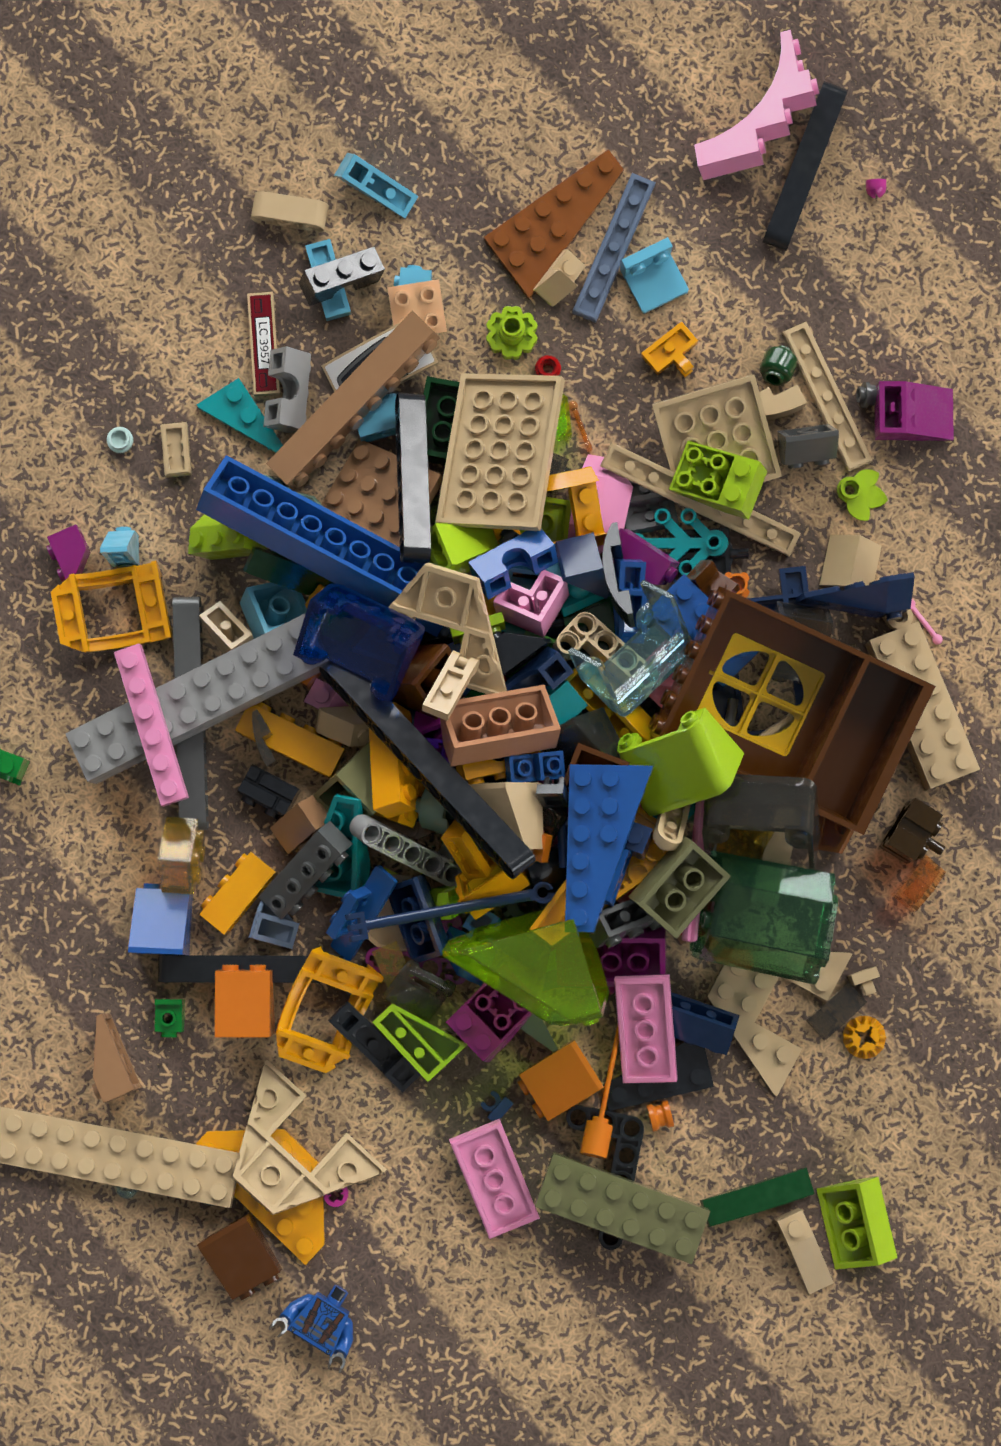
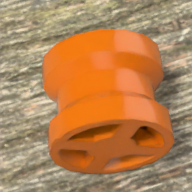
(660, 1115)

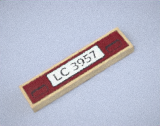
(262, 340)

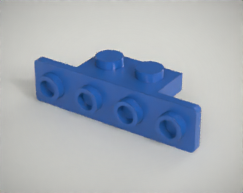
(367, 898)

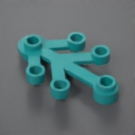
(683, 543)

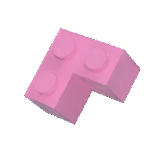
(535, 607)

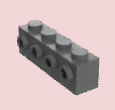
(305, 870)
(621, 921)

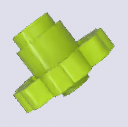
(511, 332)

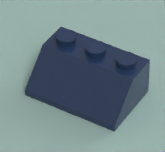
(422, 938)

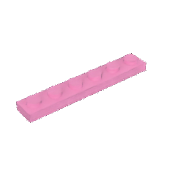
(151, 725)

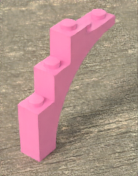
(770, 119)

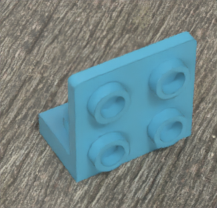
(653, 276)

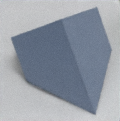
(272, 929)

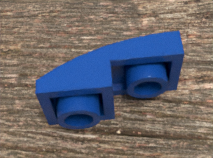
(534, 766)

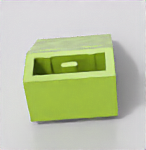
(719, 479)

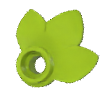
(865, 494)

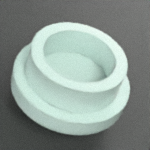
(120, 440)

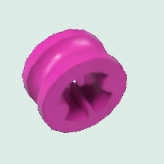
(337, 1202)

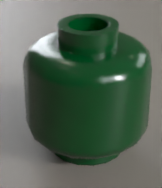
(778, 365)

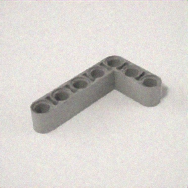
(399, 843)

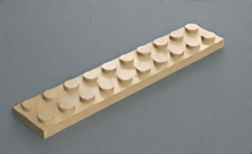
(117, 1157)

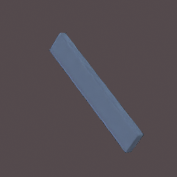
(613, 247)

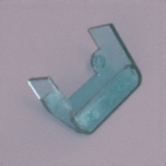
(643, 660)

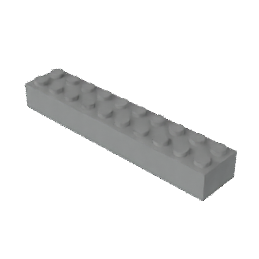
(196, 700)

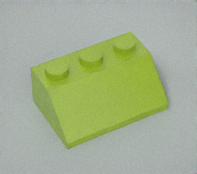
(217, 541)
(857, 1223)

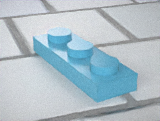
(321, 253)

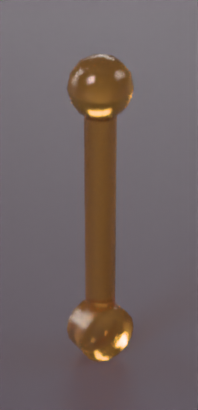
(573, 405)

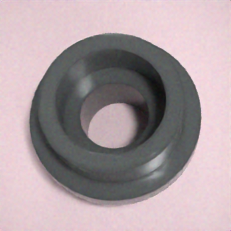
(866, 395)

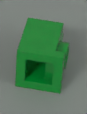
(12, 767)
(177, 1009)

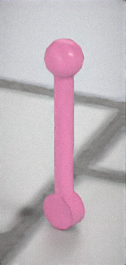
(937, 639)

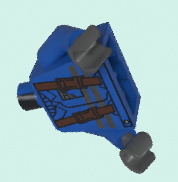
(320, 1323)

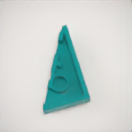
(238, 410)

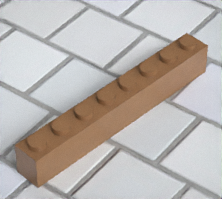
(353, 401)

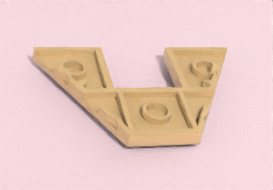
(457, 603)
(746, 993)
(272, 1173)

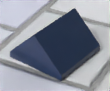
(582, 564)

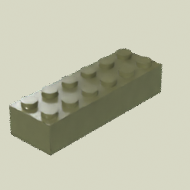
(622, 1207)

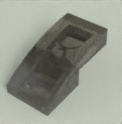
(261, 733)
(836, 1011)

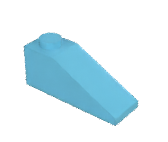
(375, 184)
(121, 547)

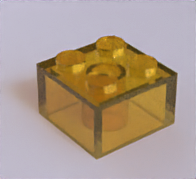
(180, 855)

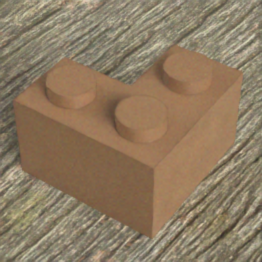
(299, 824)

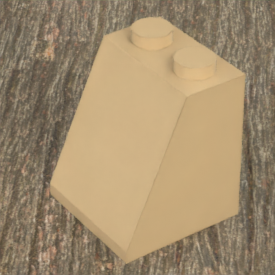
(517, 807)

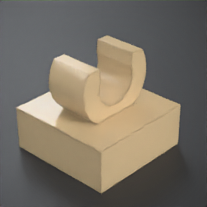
(865, 978)

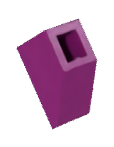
(70, 551)

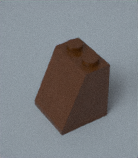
(422, 675)
(241, 1257)

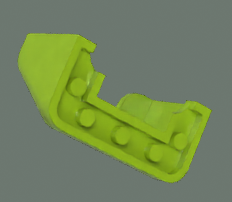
(687, 763)

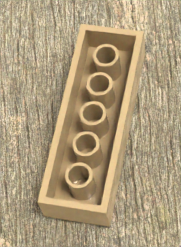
(939, 741)

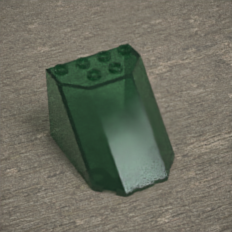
(769, 918)

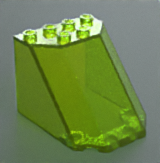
(543, 969)

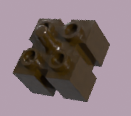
(913, 832)

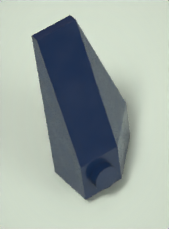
(881, 598)

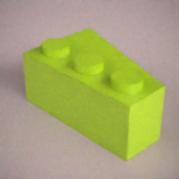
(418, 1041)

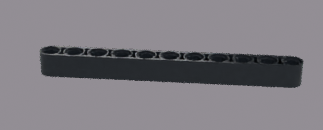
(431, 770)

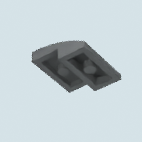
(643, 508)

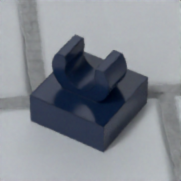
(499, 1108)

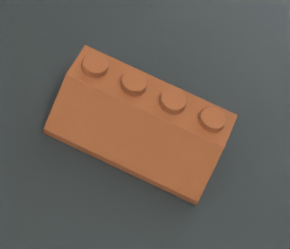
(500, 726)

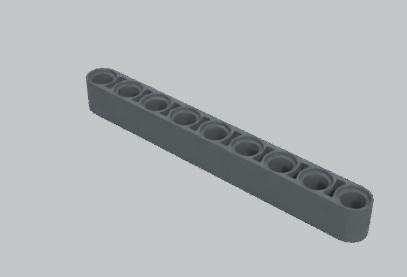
(192, 751)

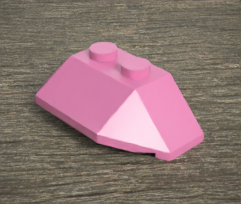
(613, 496)

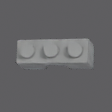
(293, 371)

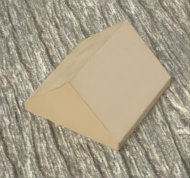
(849, 561)

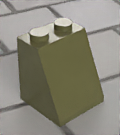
(352, 781)

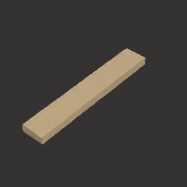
(827, 395)

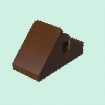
(707, 577)

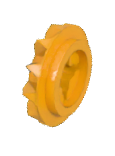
(852, 1040)

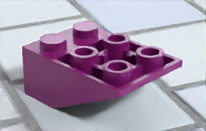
(913, 412)
(488, 1021)

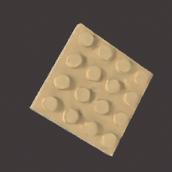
(719, 417)

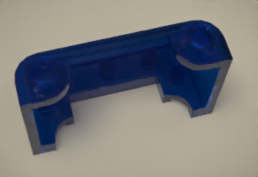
(359, 637)

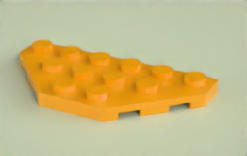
(298, 1227)

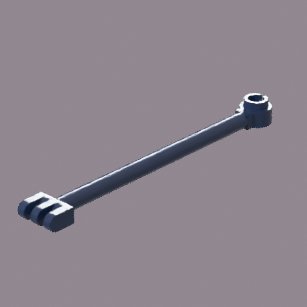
(444, 910)

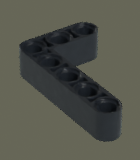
(622, 1141)

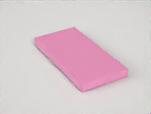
(646, 1029)
(494, 1178)

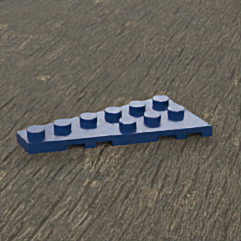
(599, 824)

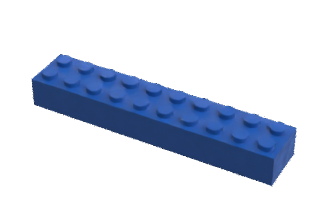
(307, 533)

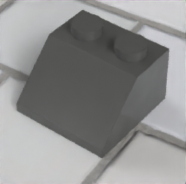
(808, 445)

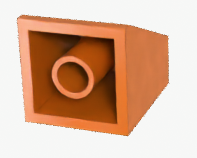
(244, 1002)
(559, 1081)

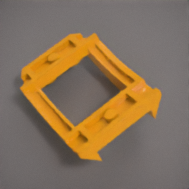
(583, 502)
(150, 602)
(340, 974)

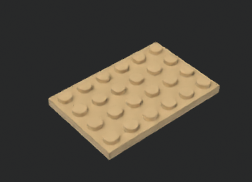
(500, 451)

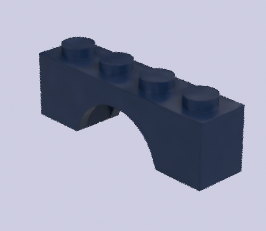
(545, 669)

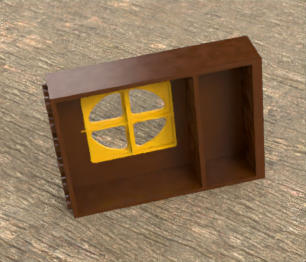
(842, 734)

